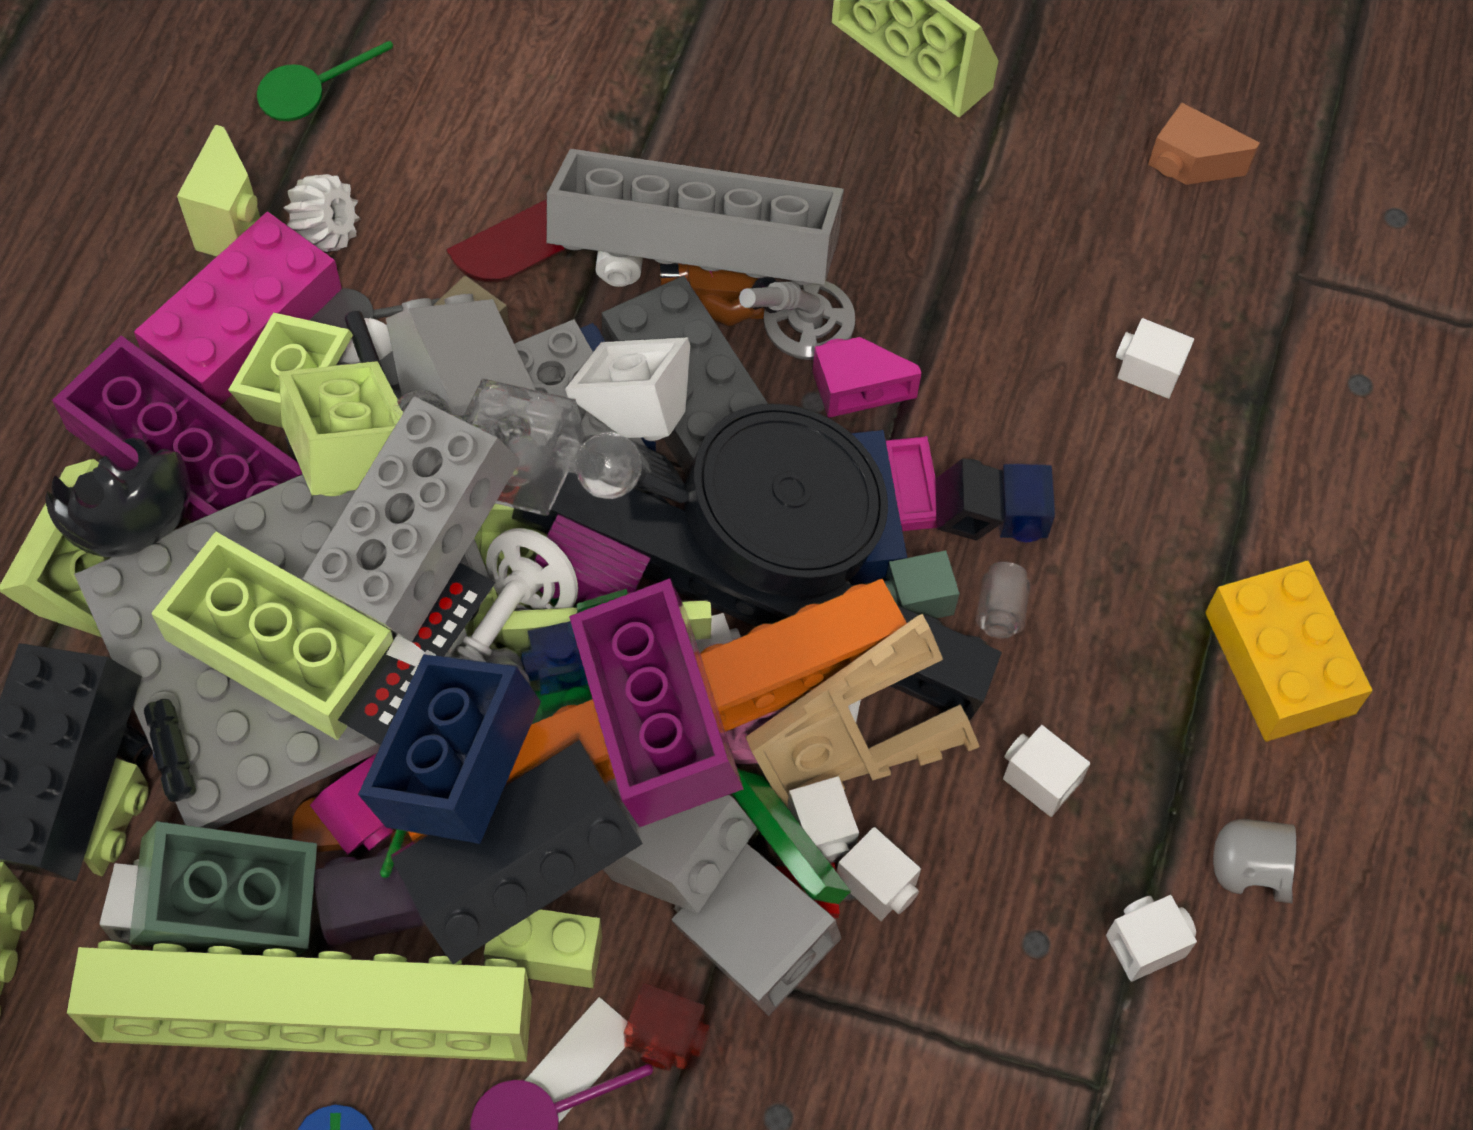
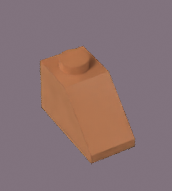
(1201, 148)

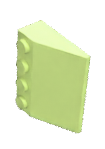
(926, 44)

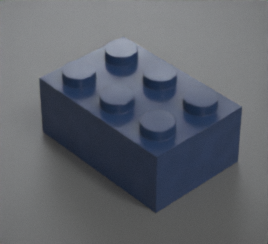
(450, 748)

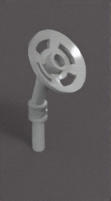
(804, 313)

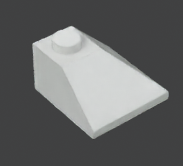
(635, 386)

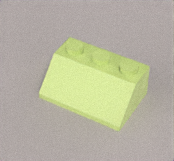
(336, 422)
(45, 569)

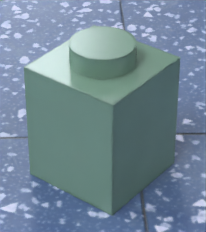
(924, 584)

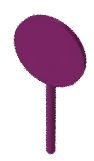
(528, 1107)

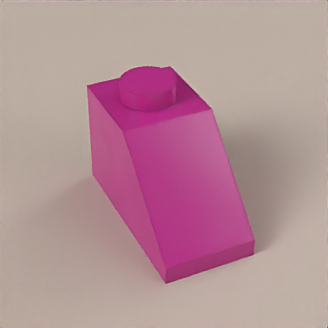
(862, 376)
(347, 814)

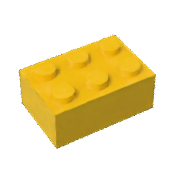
(1287, 651)

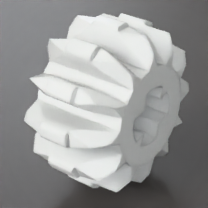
(323, 211)

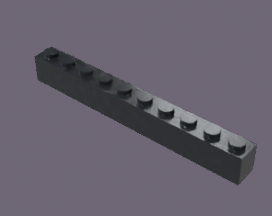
(663, 533)

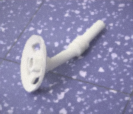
(520, 585)

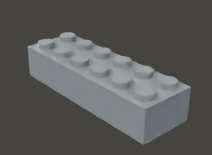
(694, 216)

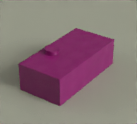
(655, 704)

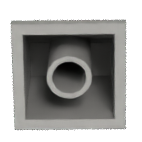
(453, 349)
(685, 852)
(760, 930)

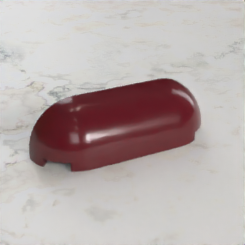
(506, 247)

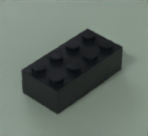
(56, 754)

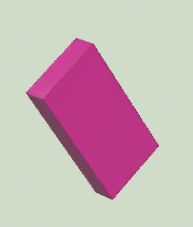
(913, 482)

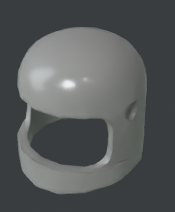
(1256, 854)

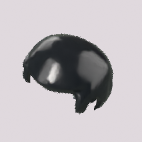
(120, 508)

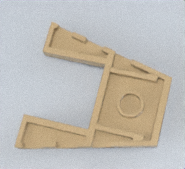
(821, 739)

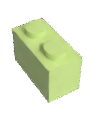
(552, 947)

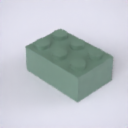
(222, 890)

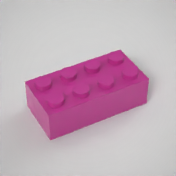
(222, 311)

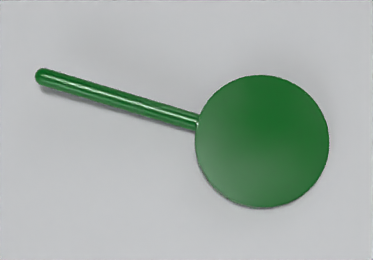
(296, 90)

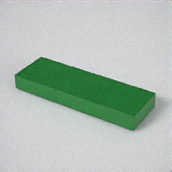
(789, 840)

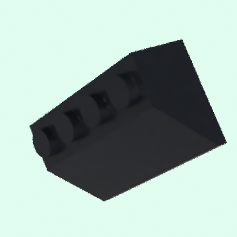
(543, 839)

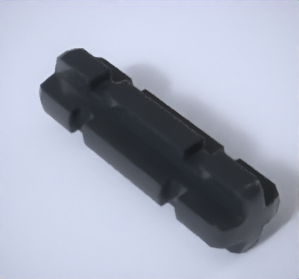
(169, 750)

